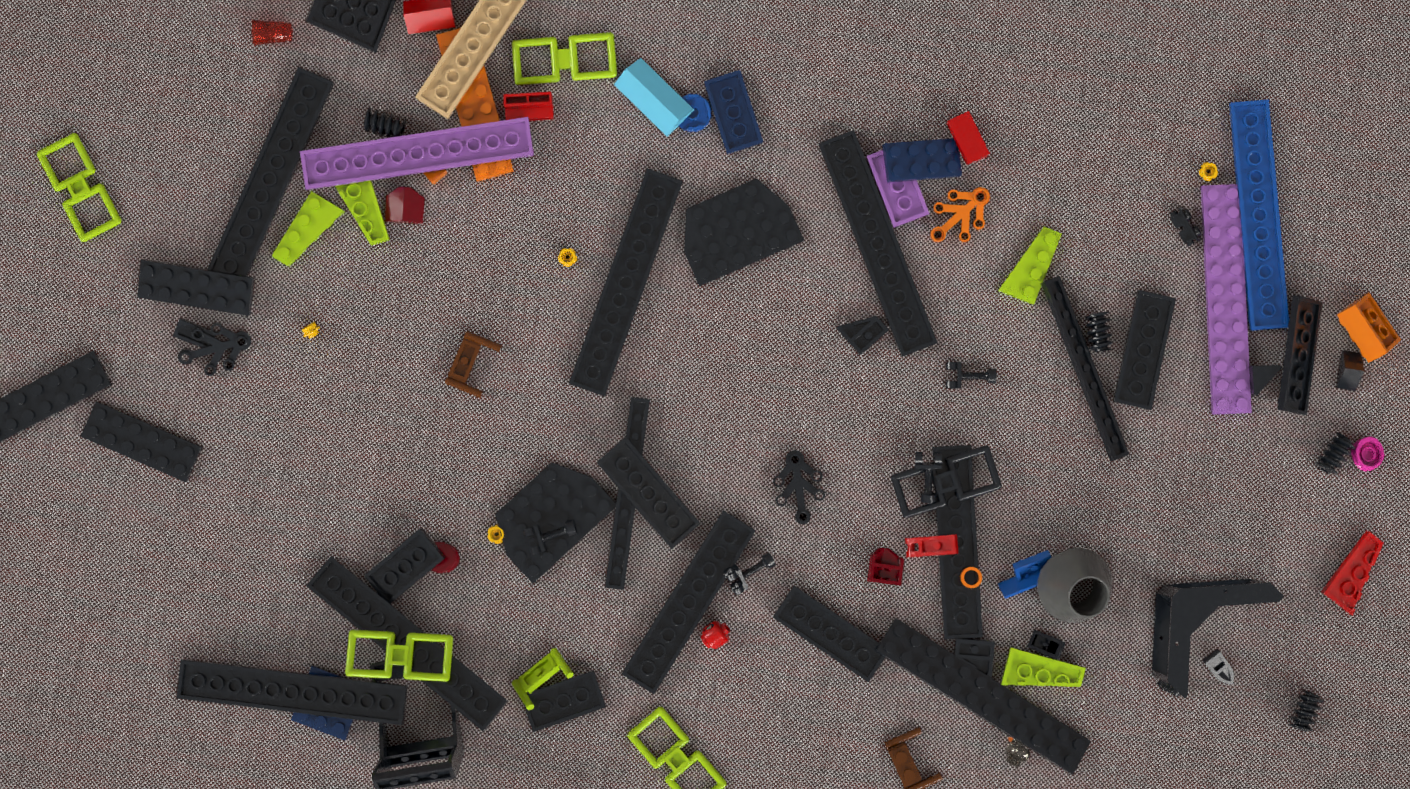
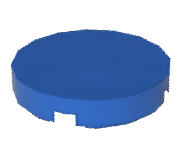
(699, 117)

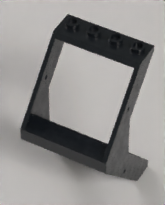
(1182, 610)
(416, 752)

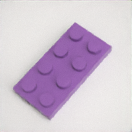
(901, 199)

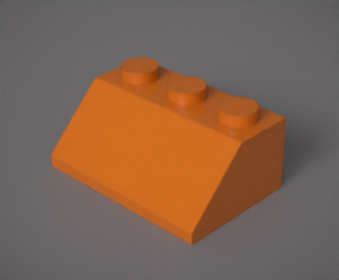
(1368, 327)

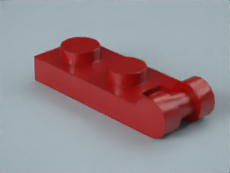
(932, 545)

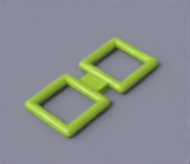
(564, 58)
(79, 187)
(399, 655)
(674, 755)

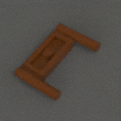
(465, 361)
(904, 762)

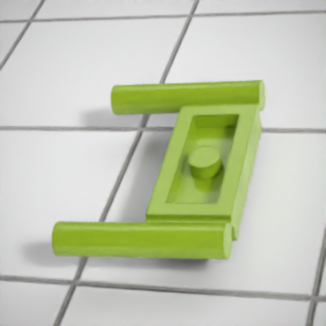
(539, 674)

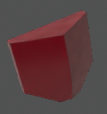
(404, 206)
(885, 567)

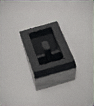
(1350, 370)
(1261, 376)
(1046, 644)

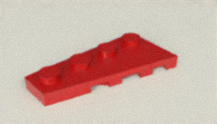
(1350, 577)

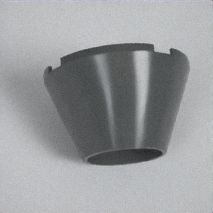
(1063, 573)

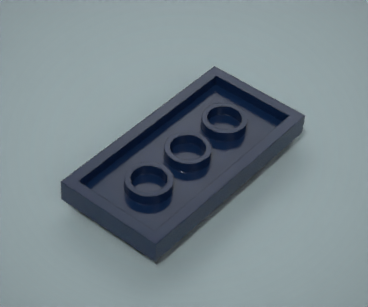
(733, 112)
(921, 160)

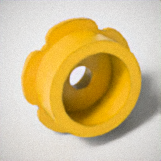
(1208, 176)
(572, 257)
(311, 330)
(491, 534)

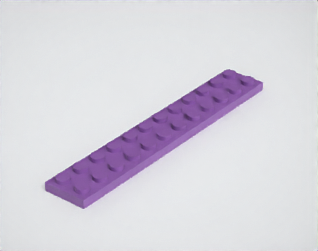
(417, 153)
(1225, 300)

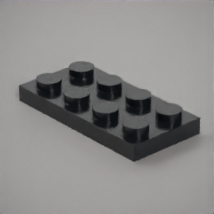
(405, 566)
(565, 701)

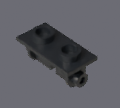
(1190, 231)

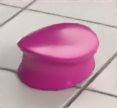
(1368, 453)

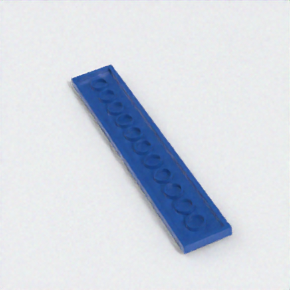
(1259, 215)

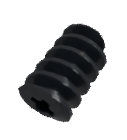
(383, 125)
(1099, 332)
(1334, 454)
(1306, 711)

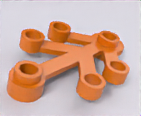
(962, 212)

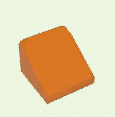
(435, 176)

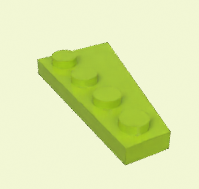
(364, 206)
(310, 222)
(1030, 271)
(1032, 669)

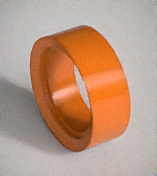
(979, 577)

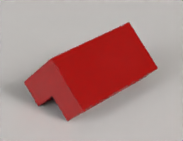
(428, 15)
(531, 105)
(968, 138)

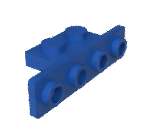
(1026, 575)

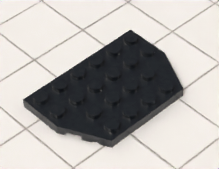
(737, 230)
(549, 502)

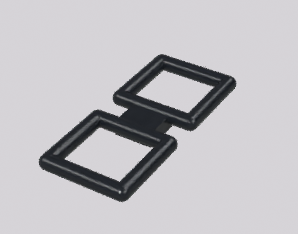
(947, 482)

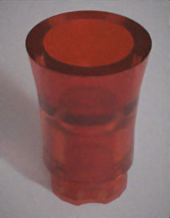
(271, 32)

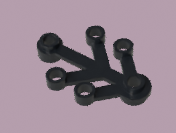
(217, 347)
(798, 483)

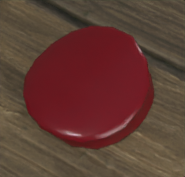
(451, 560)

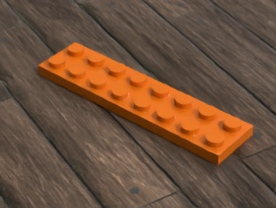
(477, 108)

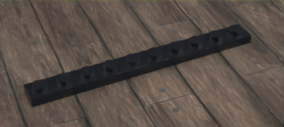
(1085, 368)
(624, 509)

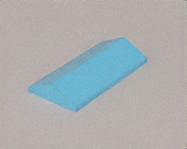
(653, 96)

